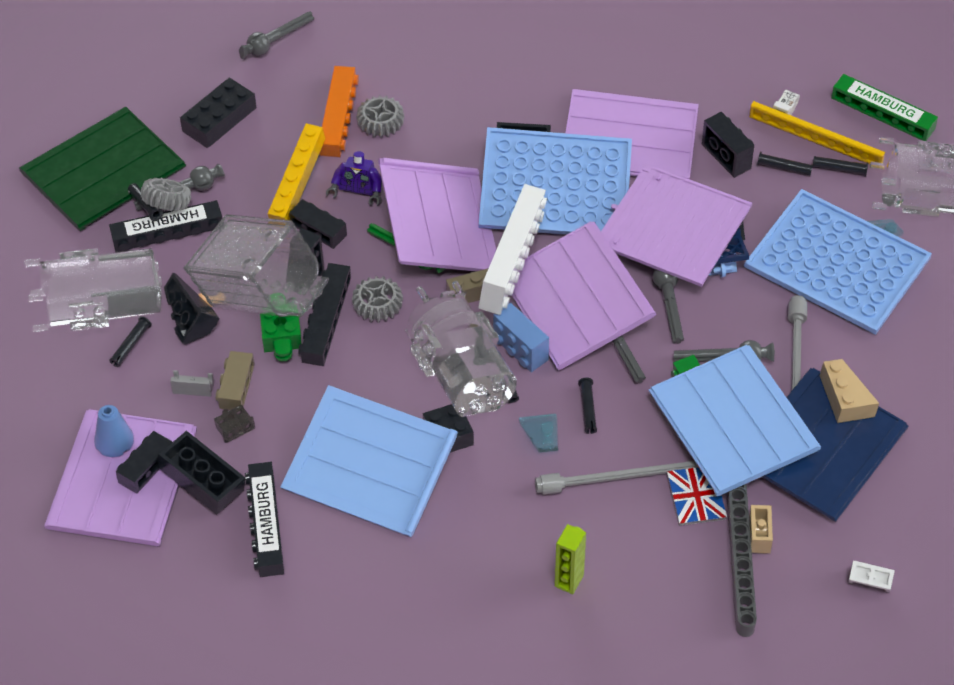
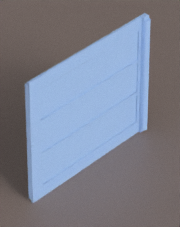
(734, 419)
(369, 460)

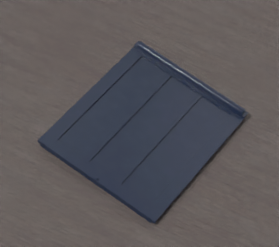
(847, 452)

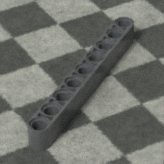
(741, 560)

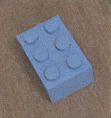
(521, 338)

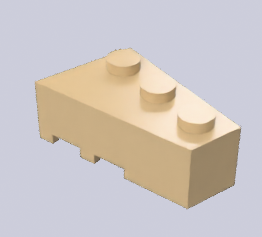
(846, 393)

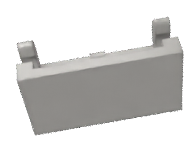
(192, 385)

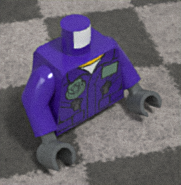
(357, 176)

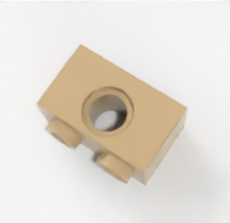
(761, 528)

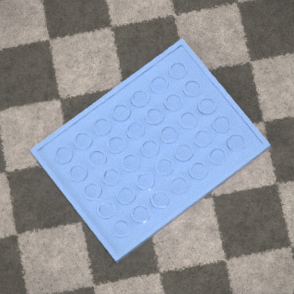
(576, 170)
(838, 261)

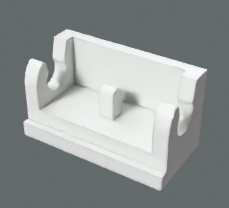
(871, 575)

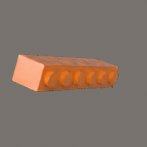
(338, 110)

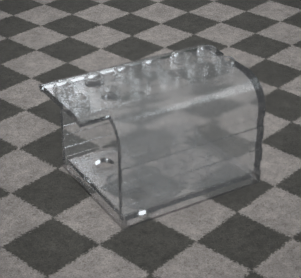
(257, 267)

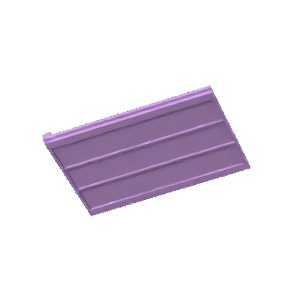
(658, 128)
(436, 215)
(579, 295)
(98, 506)

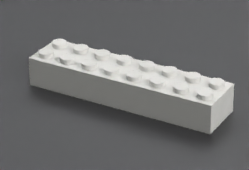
(512, 250)

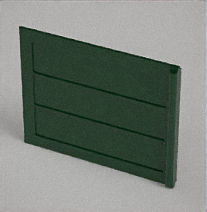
(95, 167)

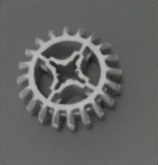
(380, 116)
(165, 194)
(378, 304)

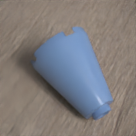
(112, 432)

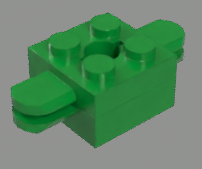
(280, 335)

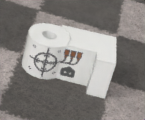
(787, 102)

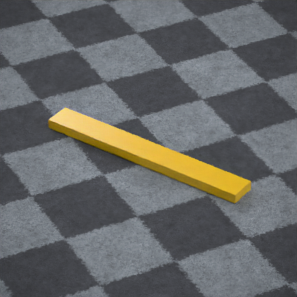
(815, 133)

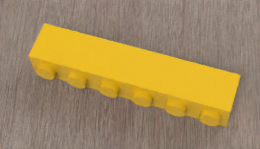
(297, 172)

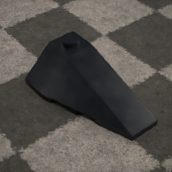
(191, 313)

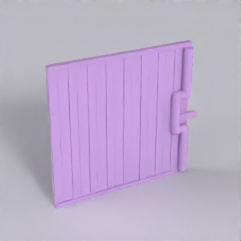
(674, 224)

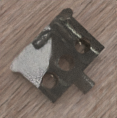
(234, 423)

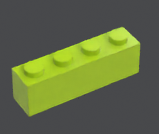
(570, 558)

